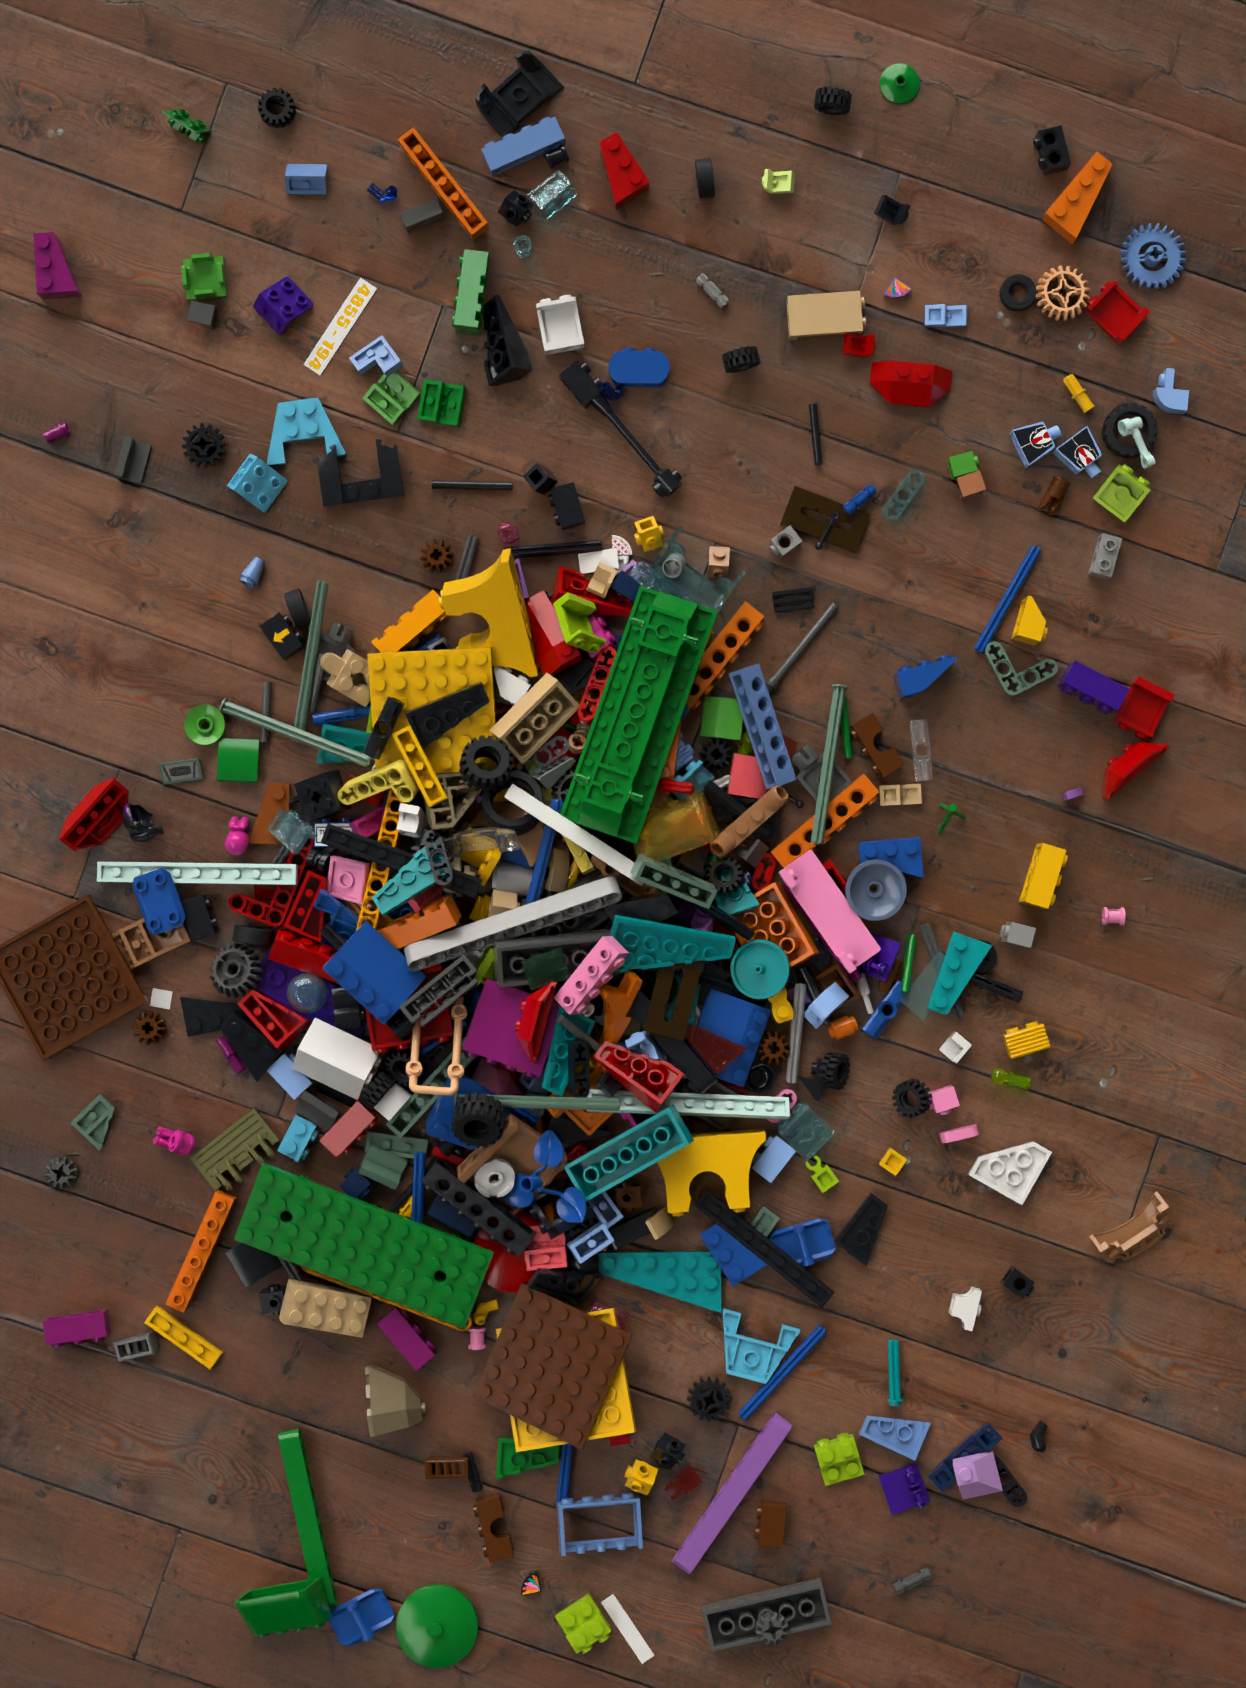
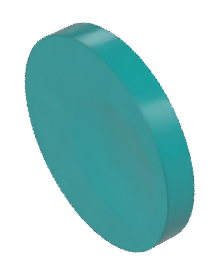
(760, 969)

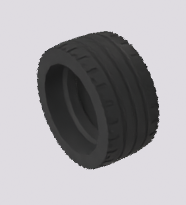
(519, 825)

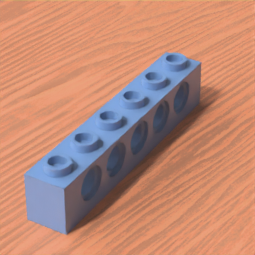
(762, 726)

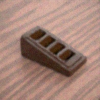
(437, 1461)

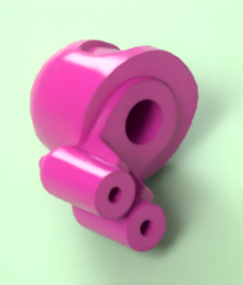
(237, 839)
(177, 1142)

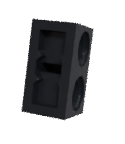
(1057, 150)

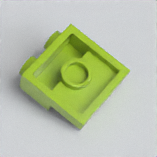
(1122, 492)
(838, 1459)
(583, 1624)

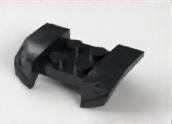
(517, 94)

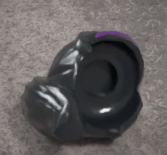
(139, 823)

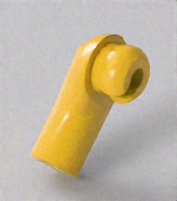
(482, 1311)

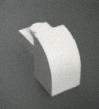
(392, 1101)

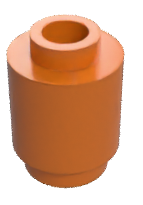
(843, 1027)

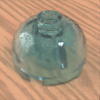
(307, 993)

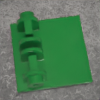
(180, 120)

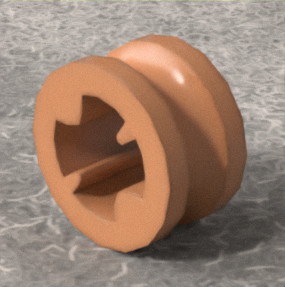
(576, 737)

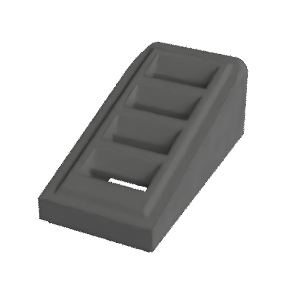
(550, 775)
(149, 1343)

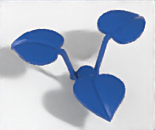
(549, 1152)

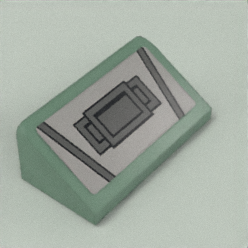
(181, 771)

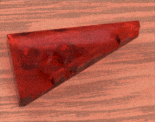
(713, 1049)

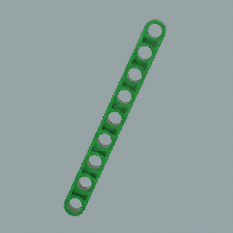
(306, 1511)

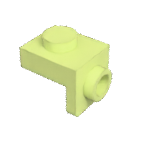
(778, 182)

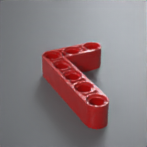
(276, 905)

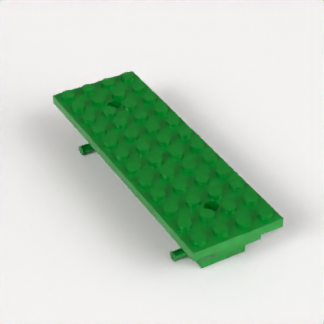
(638, 714)
(363, 1245)

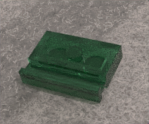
(545, 969)

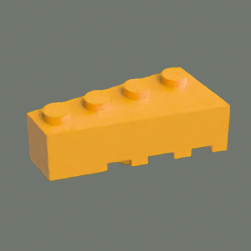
(412, 625)

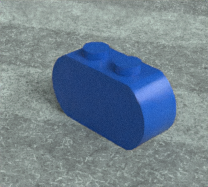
(639, 368)

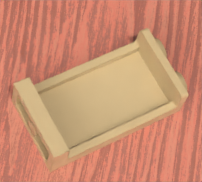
(825, 314)

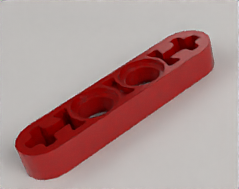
(594, 683)

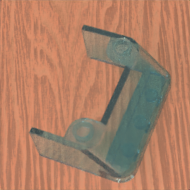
(692, 583)

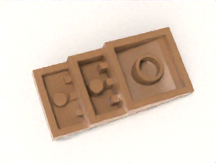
(141, 946)

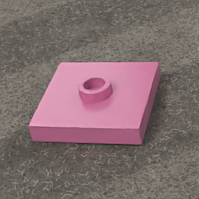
(347, 879)

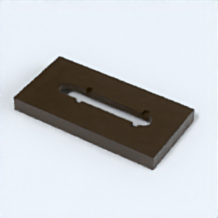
(802, 498)
(655, 1019)

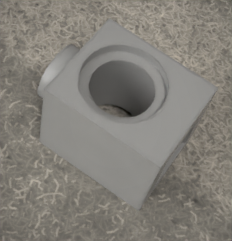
(789, 534)

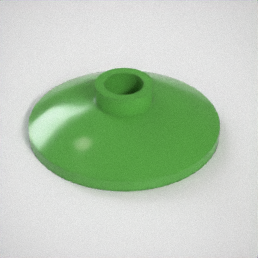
(194, 724)

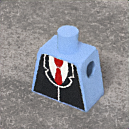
(1034, 441)
(1080, 453)

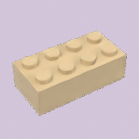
(535, 718)
(325, 1308)

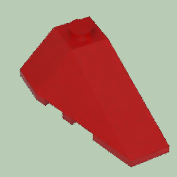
(575, 583)

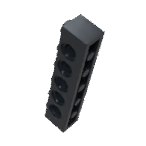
(490, 1207)

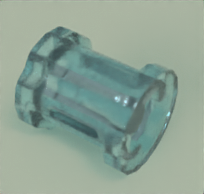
(525, 252)

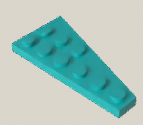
(663, 945)
(678, 1274)

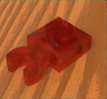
(685, 1480)

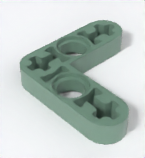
(1018, 678)

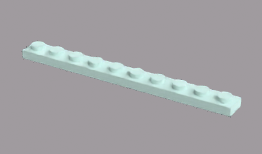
(202, 872)
(706, 1105)

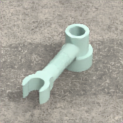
(1132, 426)

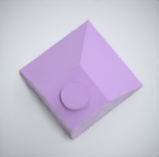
(977, 1475)

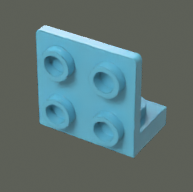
(257, 482)
(694, 774)

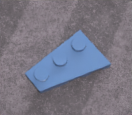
(896, 1434)

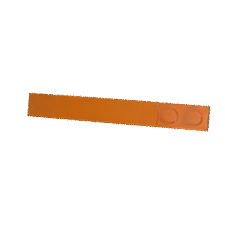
(617, 1004)

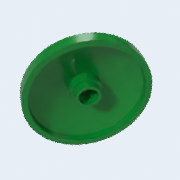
(437, 1625)

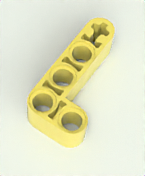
(374, 784)

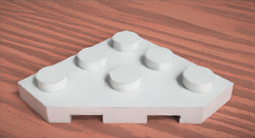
(1011, 1169)

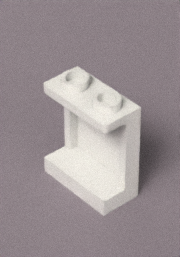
(560, 325)

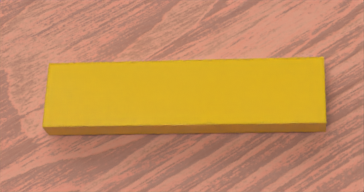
(183, 1337)

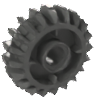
(248, 970)

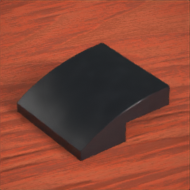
(252, 1263)

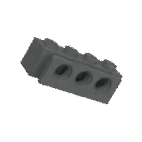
(439, 988)

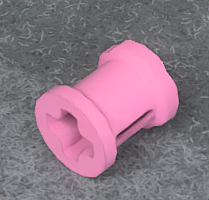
(1113, 916)
(477, 1338)

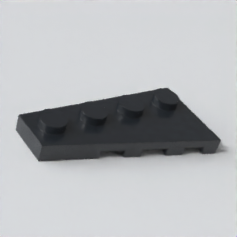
(440, 715)

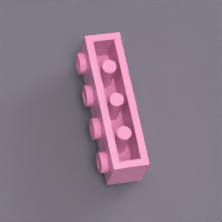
(591, 975)

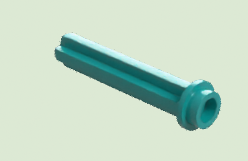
(894, 1373)

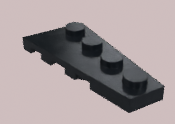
(723, 814)

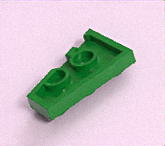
(515, 1462)

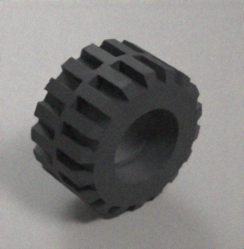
(486, 748)
(478, 1120)

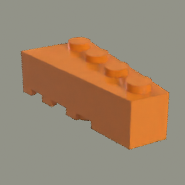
(1075, 202)
(421, 924)

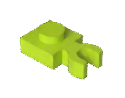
(823, 1175)

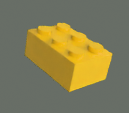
(1043, 876)

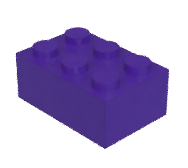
(1092, 688)

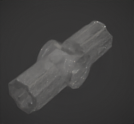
(920, 736)

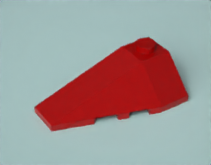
(548, 640)
(644, 1077)

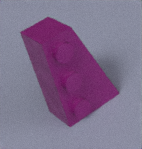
(52, 268)

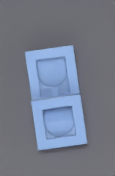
(946, 316)

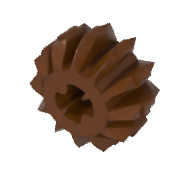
(442, 559)
(144, 1033)
(778, 1043)

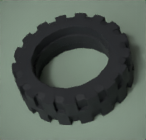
(1132, 409)

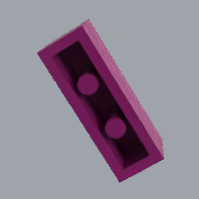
(76, 1328)
(407, 1337)

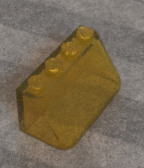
(677, 828)

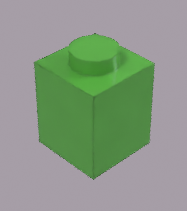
(962, 464)

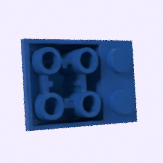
(915, 680)

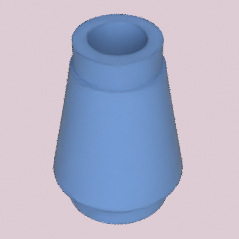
(252, 573)

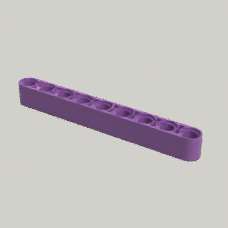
(731, 1493)

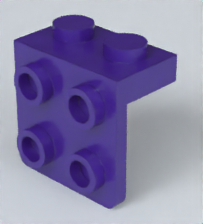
(282, 304)

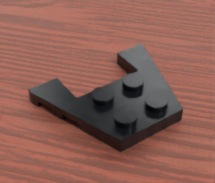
(577, 676)

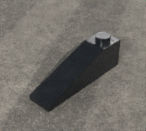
(505, 350)

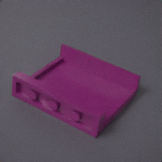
(494, 1033)

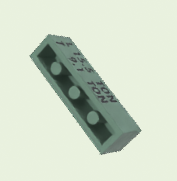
(674, 881)

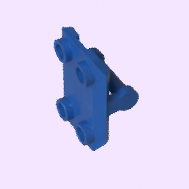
(159, 901)
(806, 1241)
(361, 1617)

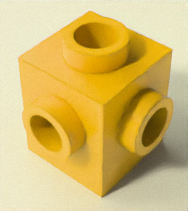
(649, 534)
(640, 1477)

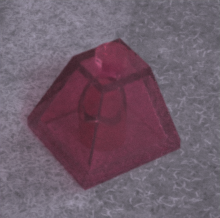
(497, 1079)

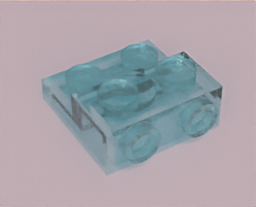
(805, 1130)

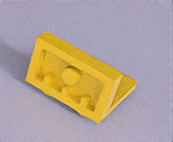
(482, 859)

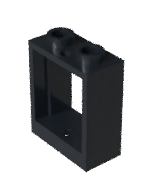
(557, 1226)

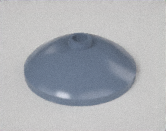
(889, 893)

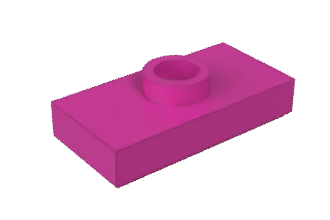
(369, 823)

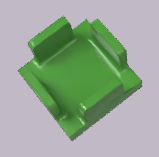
(204, 277)

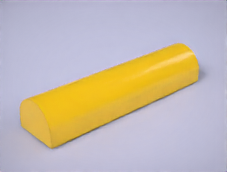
(419, 766)

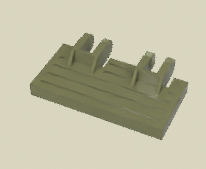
(235, 1147)

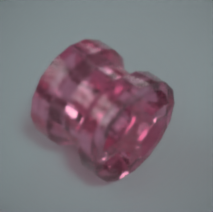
(508, 536)

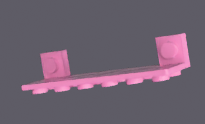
(829, 911)

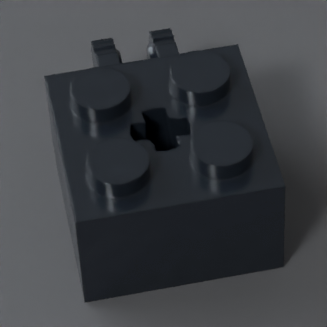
(319, 796)
(693, 863)

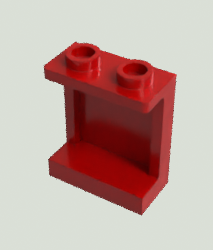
(1115, 312)
(1142, 708)

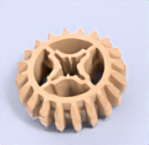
(1062, 276)

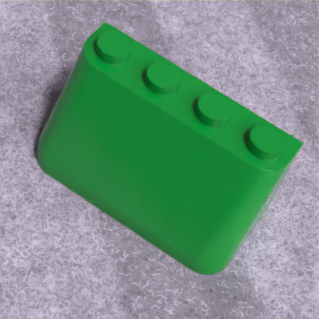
(284, 1607)

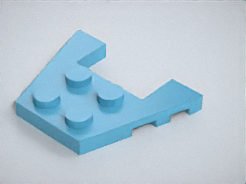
(300, 422)
(753, 1357)

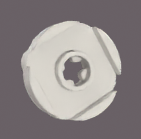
(497, 1188)

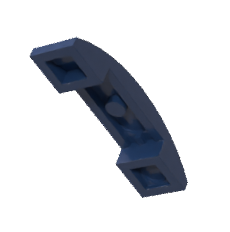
(978, 1442)

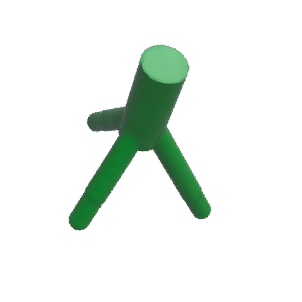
(950, 811)

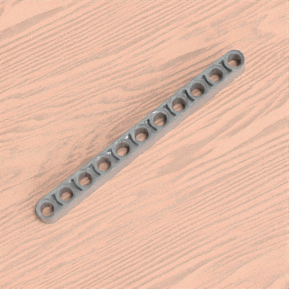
(512, 923)

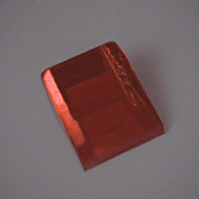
(264, 892)

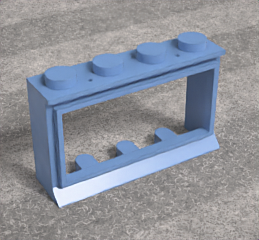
(600, 1544)

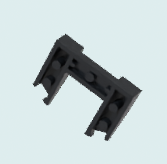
(336, 492)

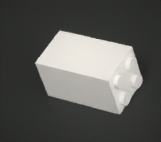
(336, 1059)

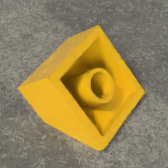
(1030, 623)

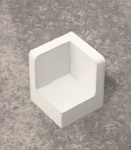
(955, 1047)

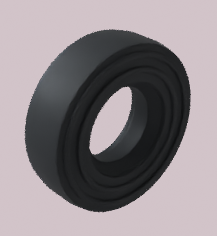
(1026, 283)

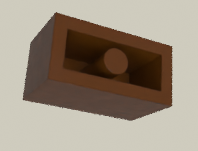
(771, 1524)

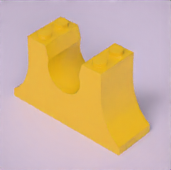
(500, 601)
(718, 1152)

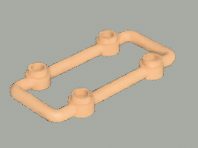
(455, 1070)

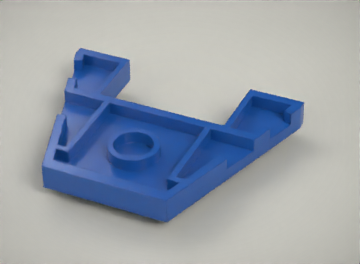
(343, 920)

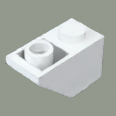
(509, 686)

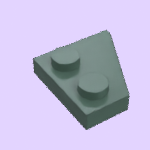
(95, 1120)

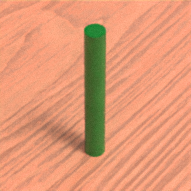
(846, 731)
(908, 964)

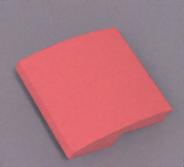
(746, 777)
(546, 1253)

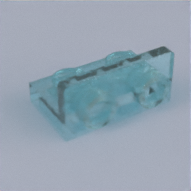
(553, 194)
(291, 830)

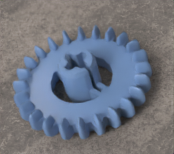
(1172, 255)

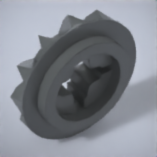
(69, 1168)
(777, 1621)

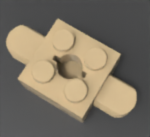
(348, 675)

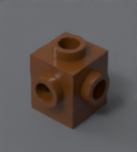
(632, 1190)

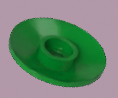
(897, 92)

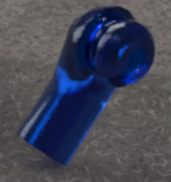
(383, 195)
(611, 394)

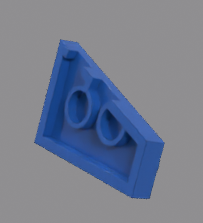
(731, 1255)

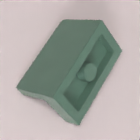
(382, 1166)

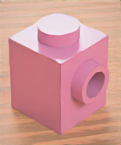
(944, 1100)

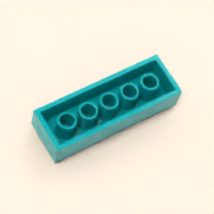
(629, 1153)

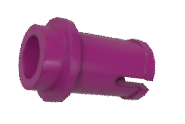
(57, 432)

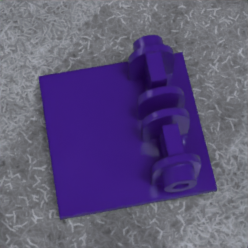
(882, 962)
(904, 1488)

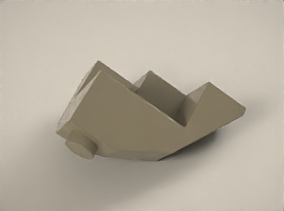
(459, 800)
(392, 1402)

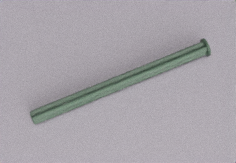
(311, 655)
(294, 733)
(828, 763)
(549, 1102)

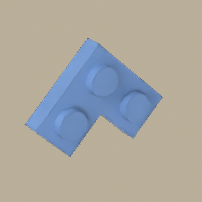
(376, 353)

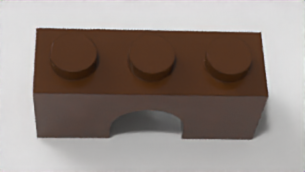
(883, 762)
(496, 1545)

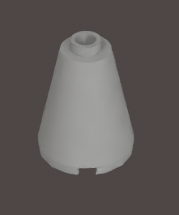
(513, 878)

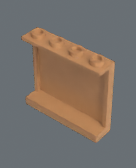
(517, 1148)

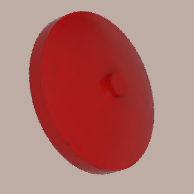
(505, 1269)

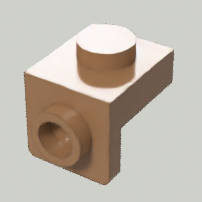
(718, 562)

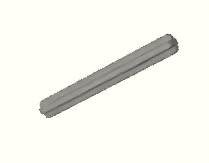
(796, 1033)

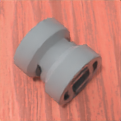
(672, 569)

